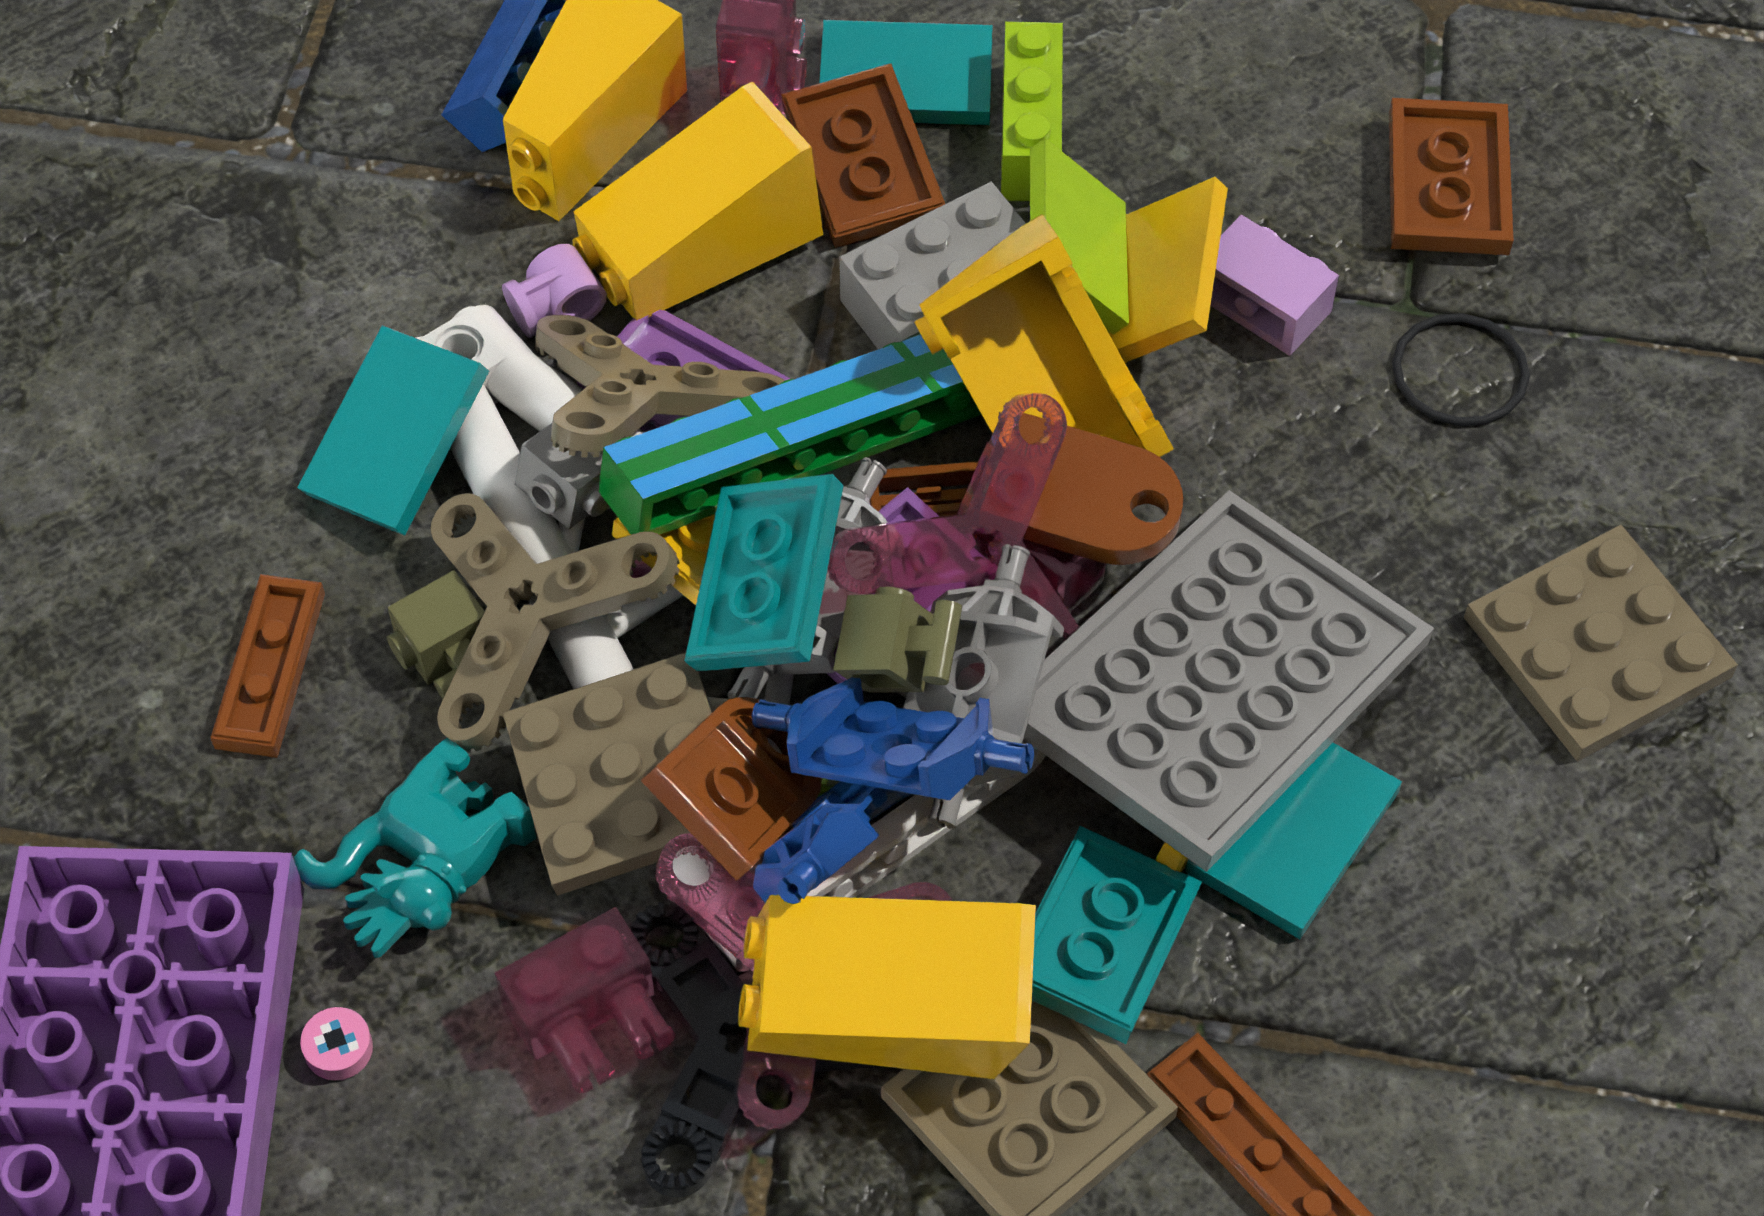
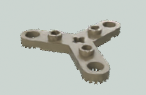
(625, 388)
(511, 639)

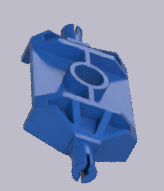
(889, 746)
(822, 840)

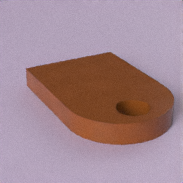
(1093, 495)
(733, 786)

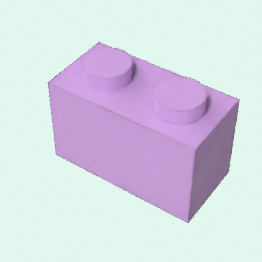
(1271, 285)

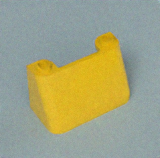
(1028, 326)

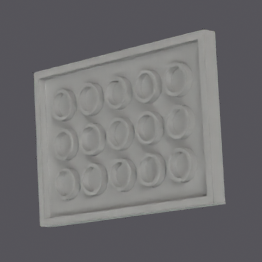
(1218, 677)

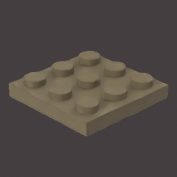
(1599, 642)
(586, 764)
(1040, 1127)

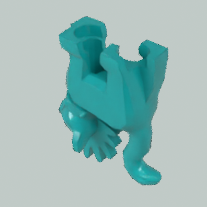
(430, 828)

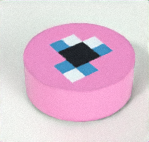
(336, 1043)

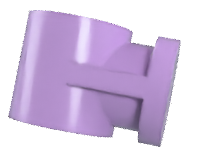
(554, 285)

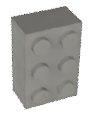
(905, 266)

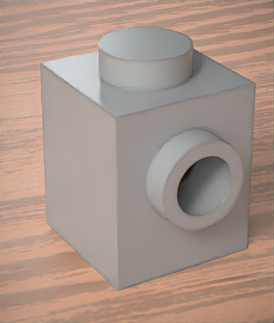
(558, 481)

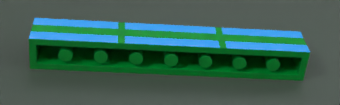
(783, 434)

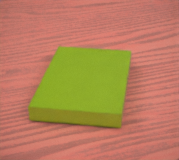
(1089, 225)

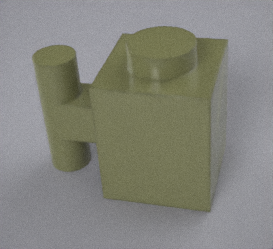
(435, 629)
(896, 641)

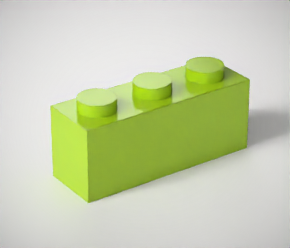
(1029, 99)

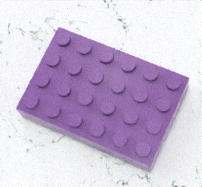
(142, 1029)

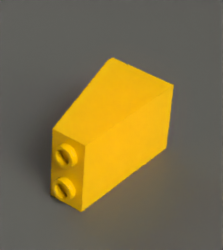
(591, 97)
(702, 207)
(891, 982)

